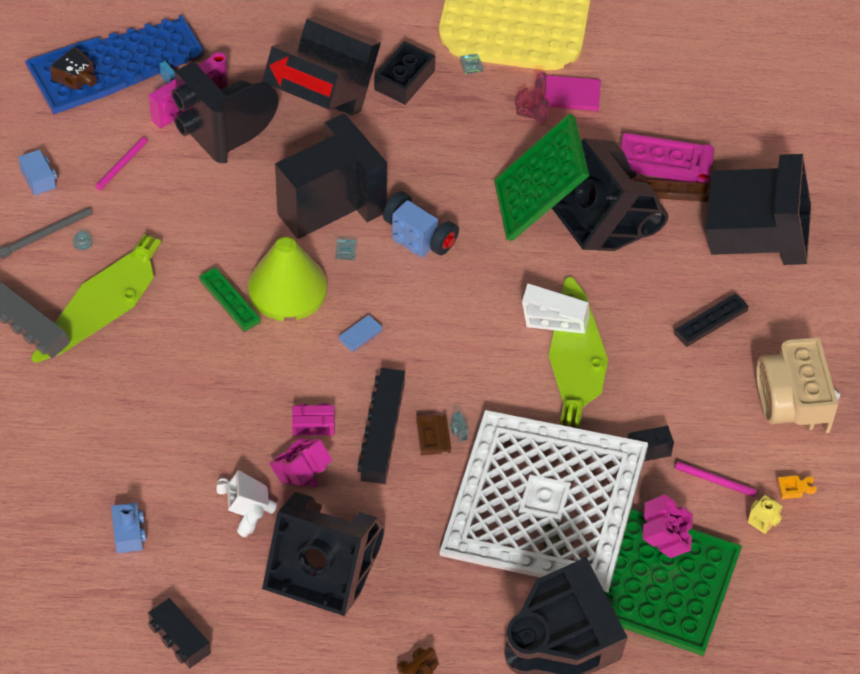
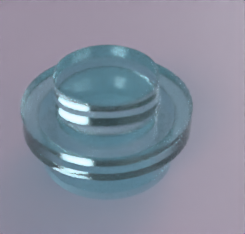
(82, 241)

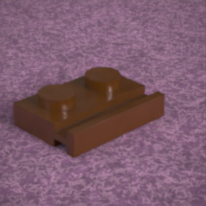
(433, 434)

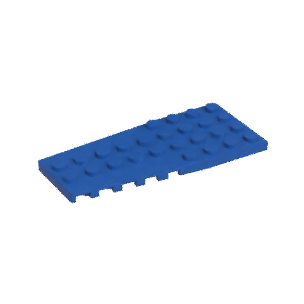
(117, 61)

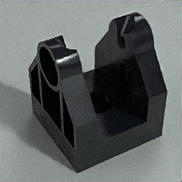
(608, 206)
(346, 545)
(565, 626)

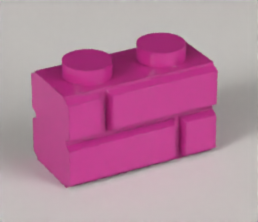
(313, 420)

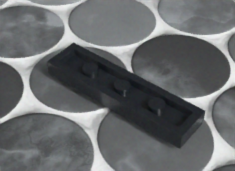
(711, 320)

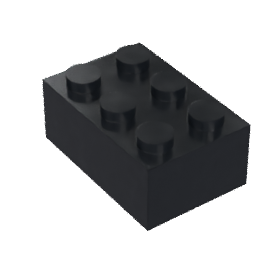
(404, 72)

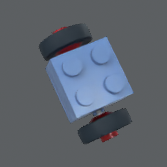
(417, 228)

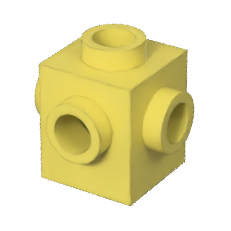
(765, 514)

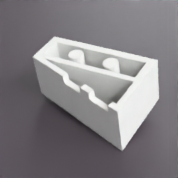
(554, 310)

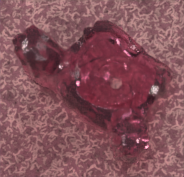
(533, 103)

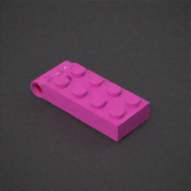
(161, 101)
(668, 158)

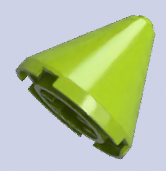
(287, 282)

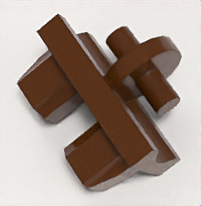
(423, 662)

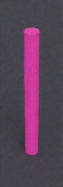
(121, 163)
(716, 479)

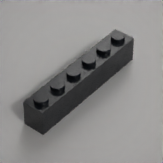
(382, 426)

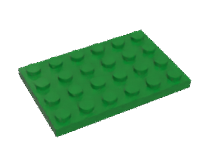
(541, 177)

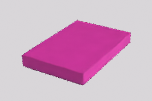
(573, 92)

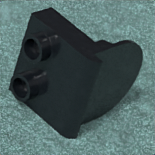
(221, 117)

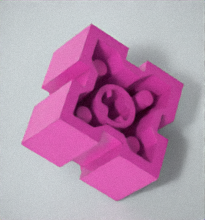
(301, 462)
(667, 526)

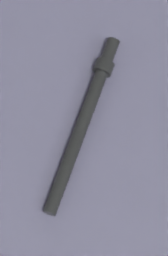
(6, 250)

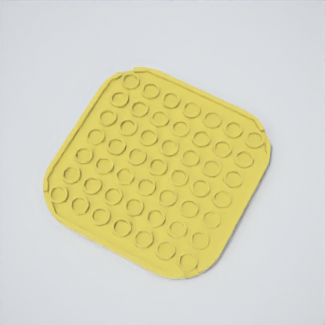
(516, 31)

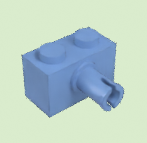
(127, 527)

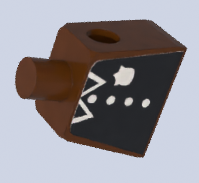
(73, 70)

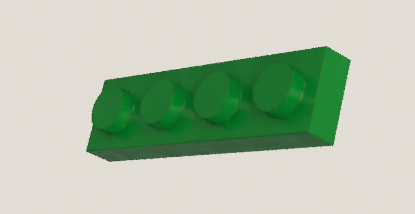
(229, 299)

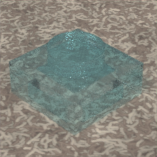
(471, 63)
(346, 249)
(459, 427)

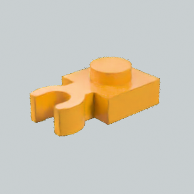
(793, 487)

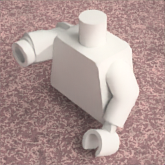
(246, 498)

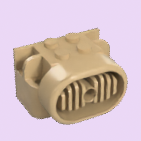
(797, 385)

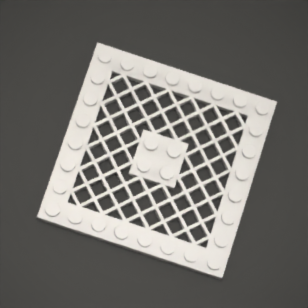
(543, 497)

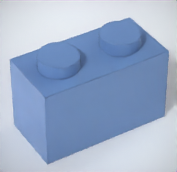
(37, 172)

